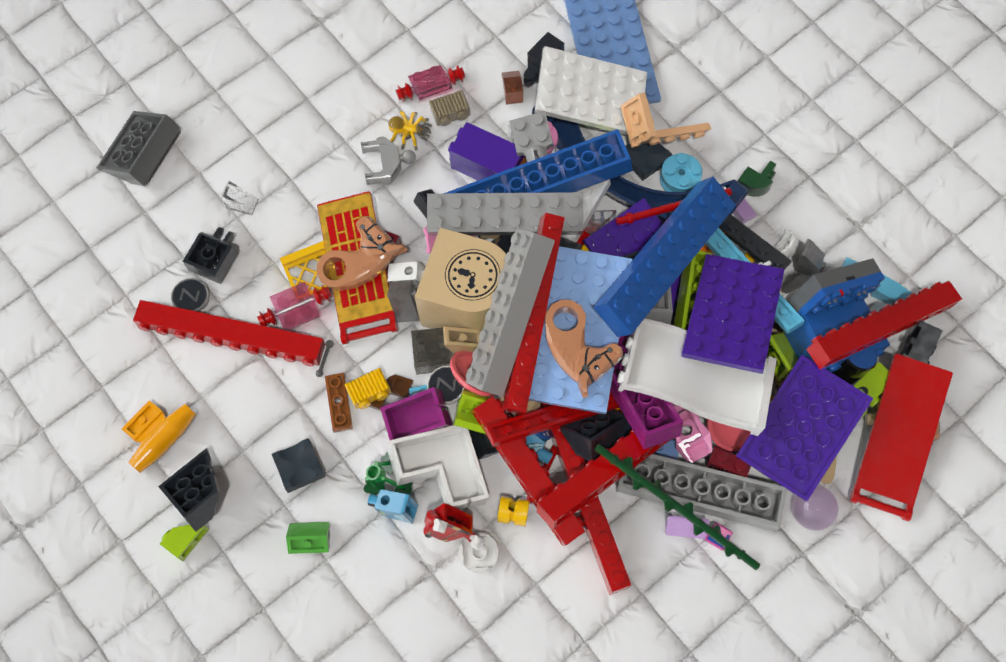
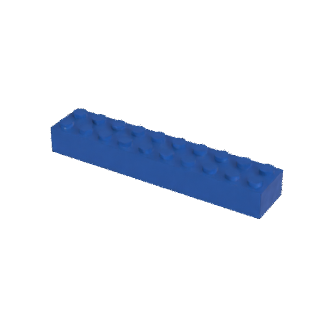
(562, 170)
(664, 257)

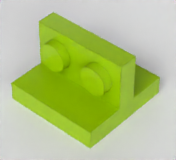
(463, 414)

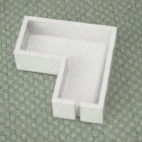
(443, 454)

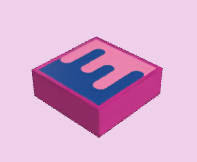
(725, 532)

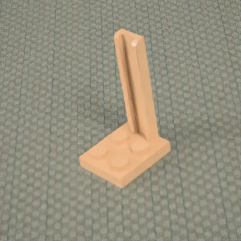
(641, 125)

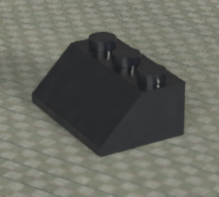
(594, 430)

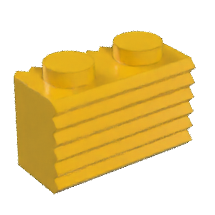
(368, 389)

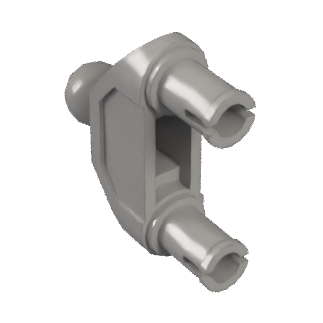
(390, 160)

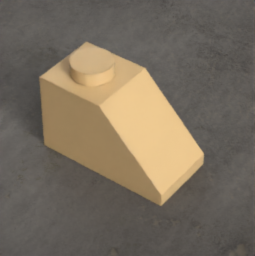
(460, 339)

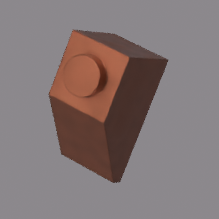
(512, 87)

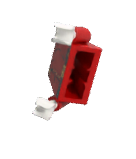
(451, 524)

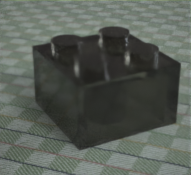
(429, 350)

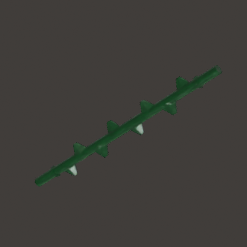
(669, 503)

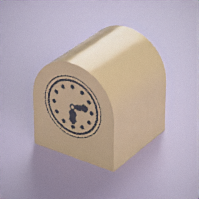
(458, 281)

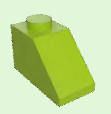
(182, 540)

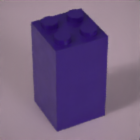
(481, 153)

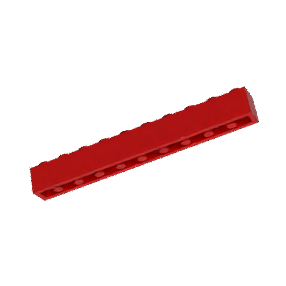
(883, 324)
(230, 333)
(522, 373)
(594, 519)

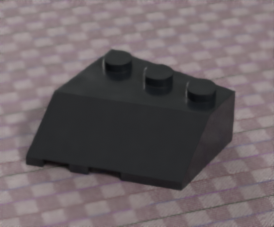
(194, 490)

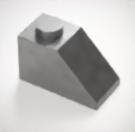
(810, 259)

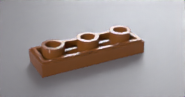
(340, 412)

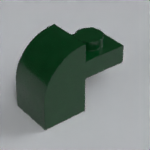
(758, 183)

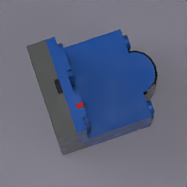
(830, 302)

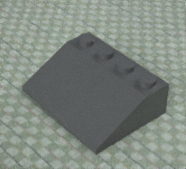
(139, 147)

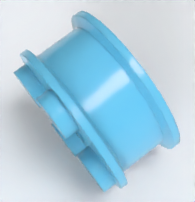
(680, 173)

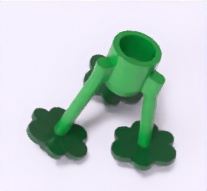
(376, 478)

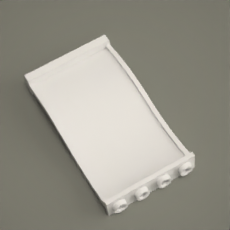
(707, 389)

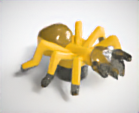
(406, 129)

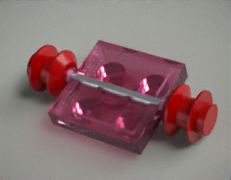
(430, 82)
(294, 306)

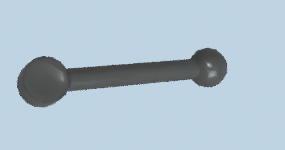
(329, 344)

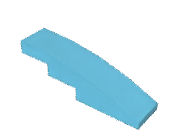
(889, 290)

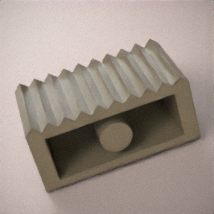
(449, 108)

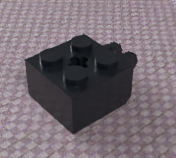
(534, 57)
(211, 255)

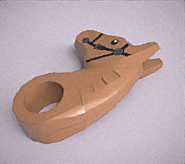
(362, 265)
(568, 348)

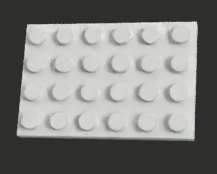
(586, 89)

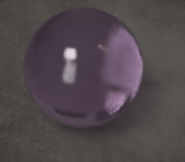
(818, 511)

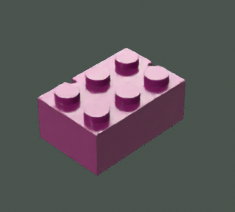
(416, 414)

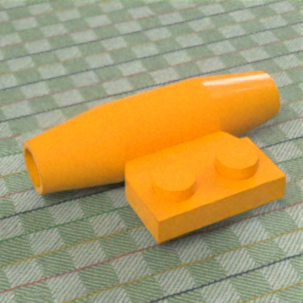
(155, 432)

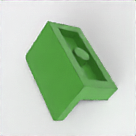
(308, 537)

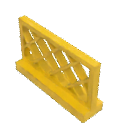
(301, 257)

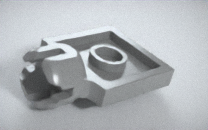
(532, 135)

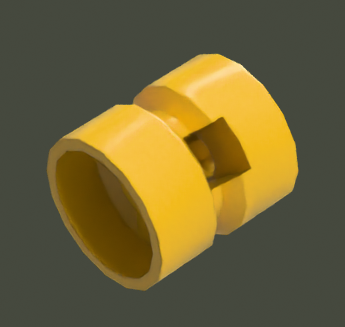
(520, 509)

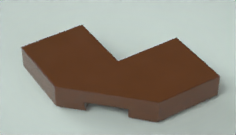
(399, 387)

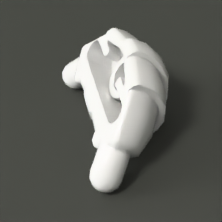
(788, 244)

